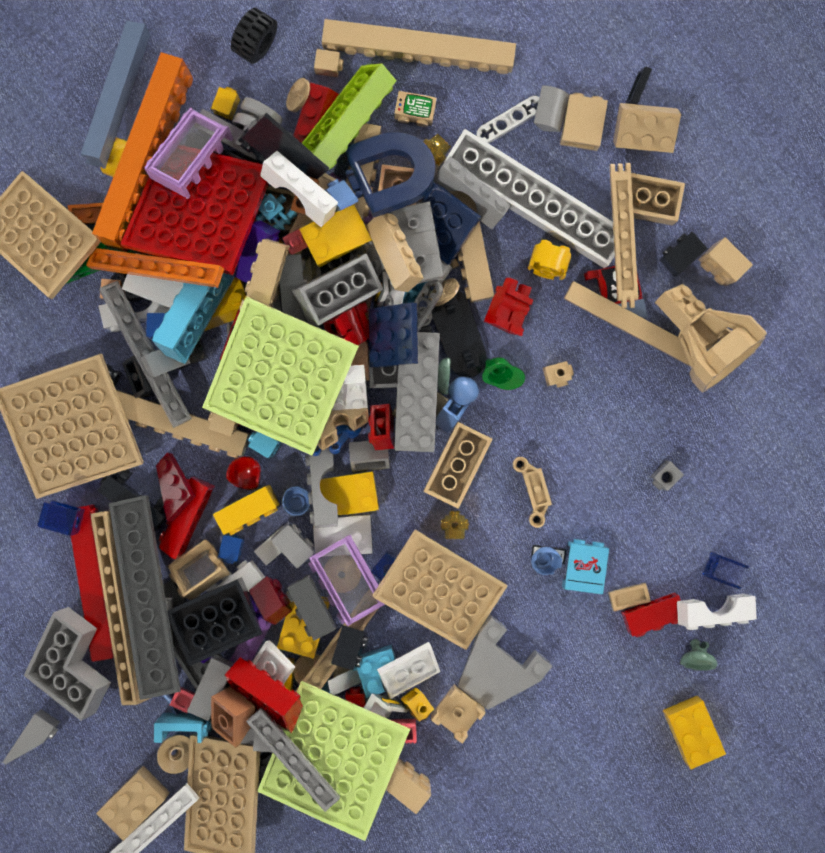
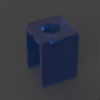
(60, 518)
(388, 558)
(710, 570)

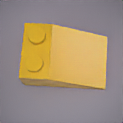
(337, 236)
(351, 492)

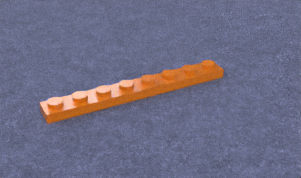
(156, 267)

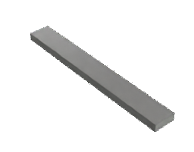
(140, 346)

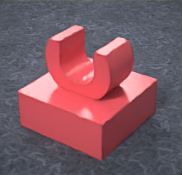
(295, 242)
(182, 699)

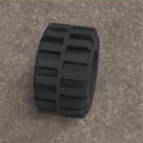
(253, 35)

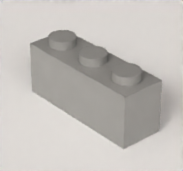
(211, 684)

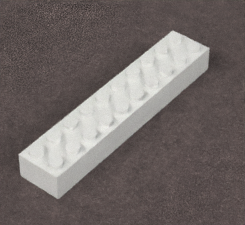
(538, 199)

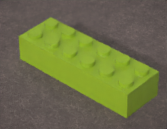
(349, 113)

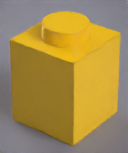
(225, 103)

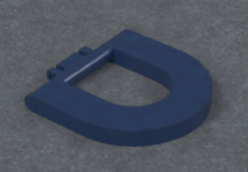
(399, 195)

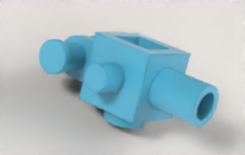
(272, 209)

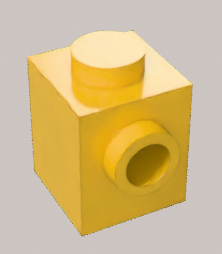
(417, 704)

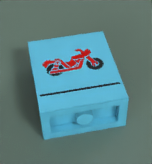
(586, 567)

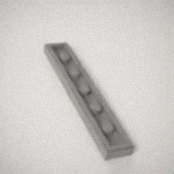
(293, 759)

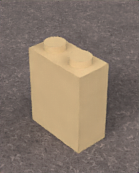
(583, 121)

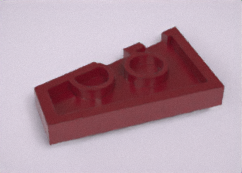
(174, 487)

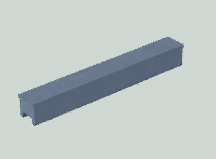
(115, 94)

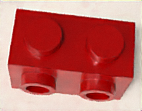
(381, 427)

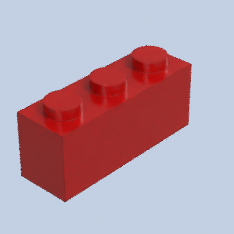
(651, 615)

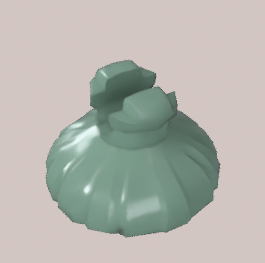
(443, 375)
(698, 658)

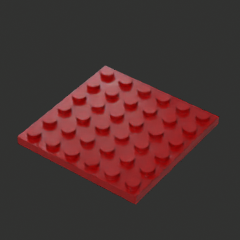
(209, 224)

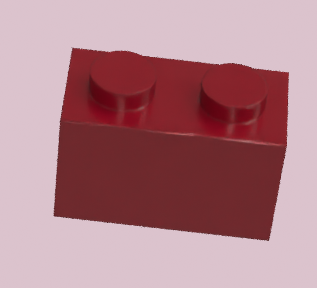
(271, 600)

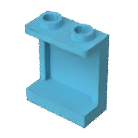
(182, 722)

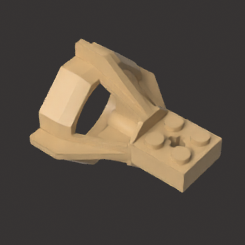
(703, 329)

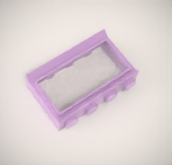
(187, 151)
(346, 580)

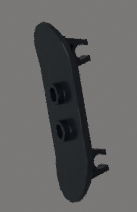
(460, 336)

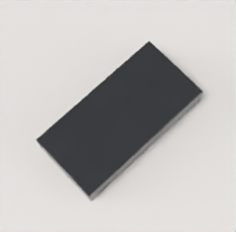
(638, 86)

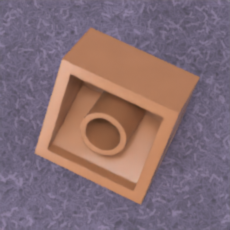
(230, 715)

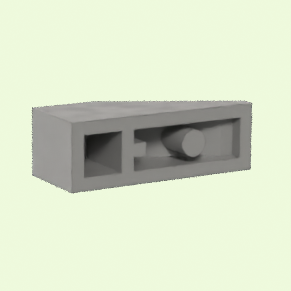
(36, 732)

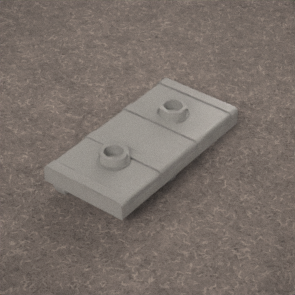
(420, 233)

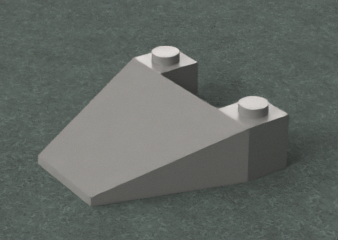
(492, 673)

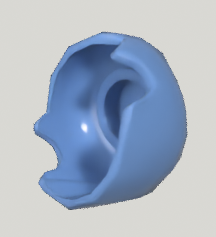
(463, 390)
(295, 501)
(546, 561)

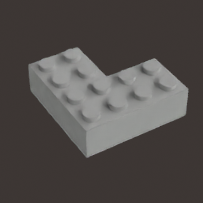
(59, 665)

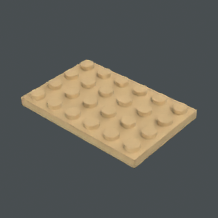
(42, 235)
(439, 590)
(228, 801)

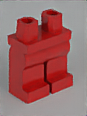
(509, 307)
(351, 324)

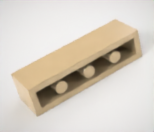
(394, 252)

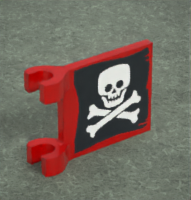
(607, 283)

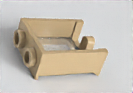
(197, 570)

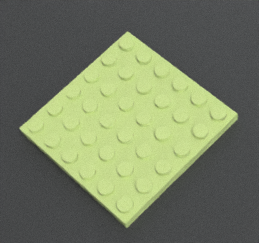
(280, 376)
(349, 749)

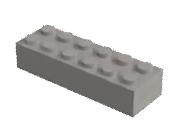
(418, 398)

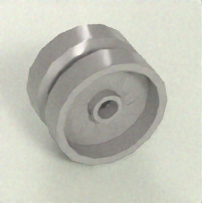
(252, 110)

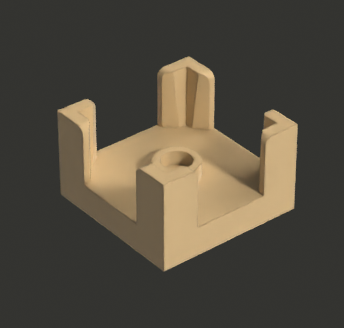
(457, 712)

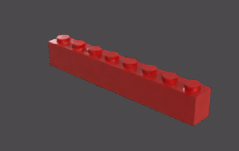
(91, 586)

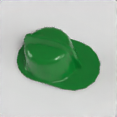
(502, 374)

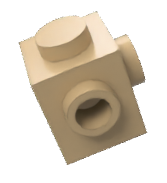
(558, 374)

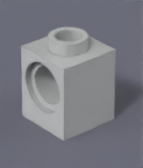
(674, 475)

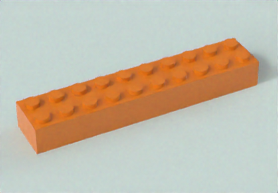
(150, 129)

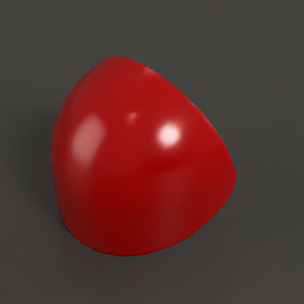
(244, 473)

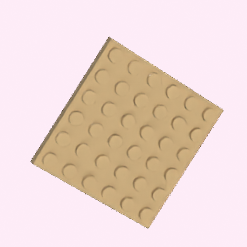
(69, 426)

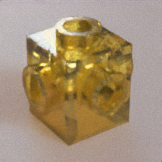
(438, 147)
(454, 532)

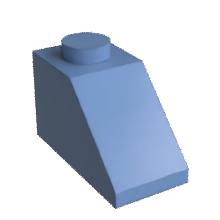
(341, 193)
(450, 415)

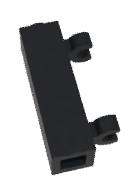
(116, 490)

